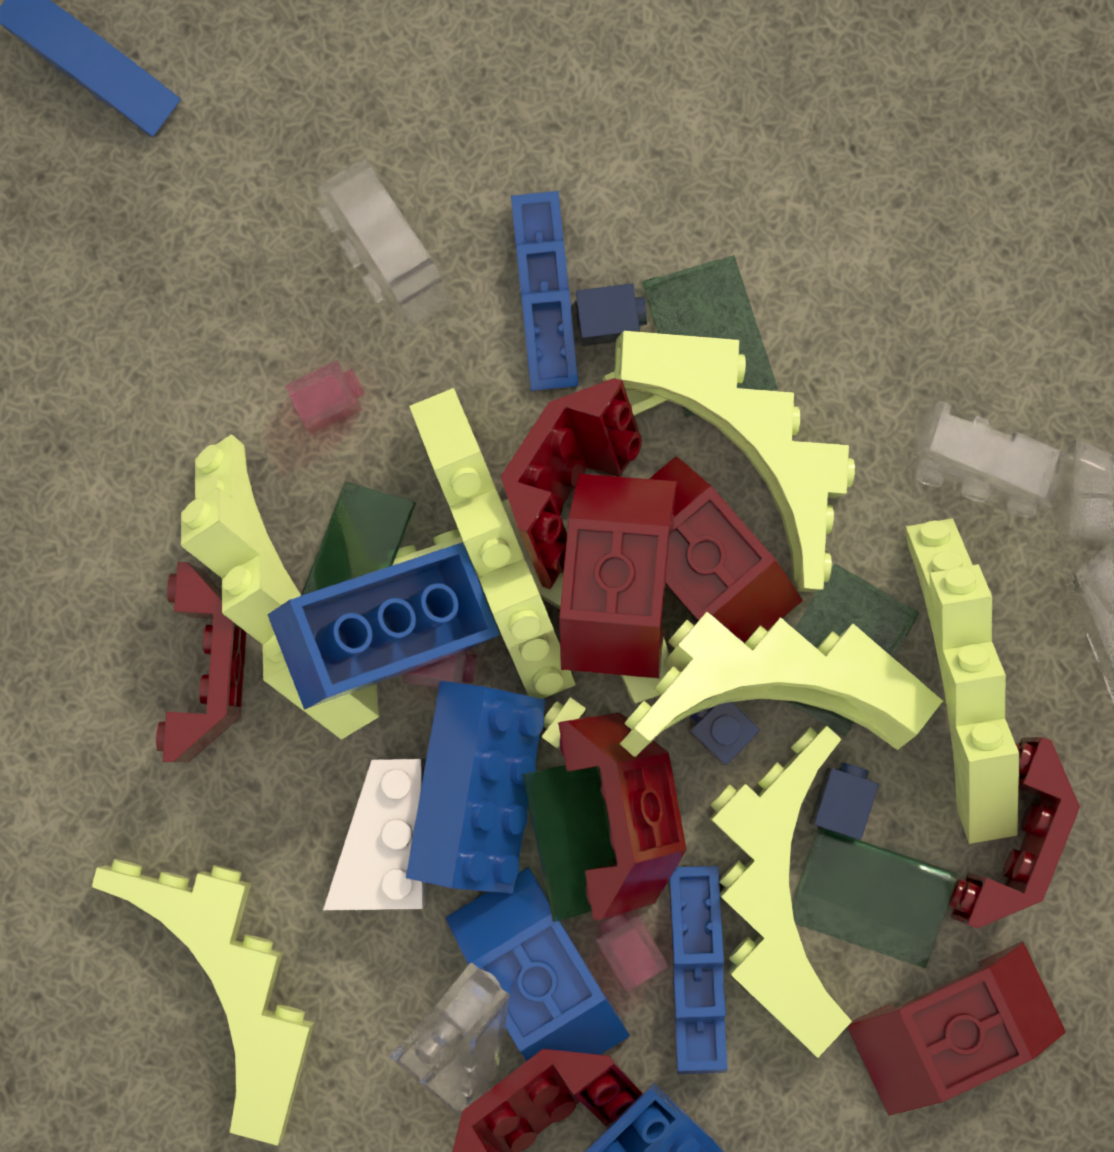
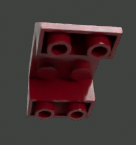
(571, 434)
(719, 562)
(616, 575)
(222, 689)
(640, 810)
(1047, 828)
(958, 1033)
(540, 1094)

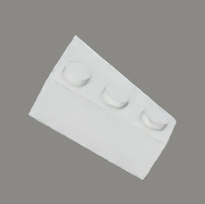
(380, 841)

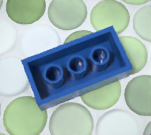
(382, 624)
(475, 789)

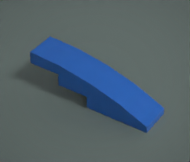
(89, 61)
(544, 290)
(698, 970)

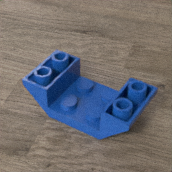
(535, 961)
(654, 1125)

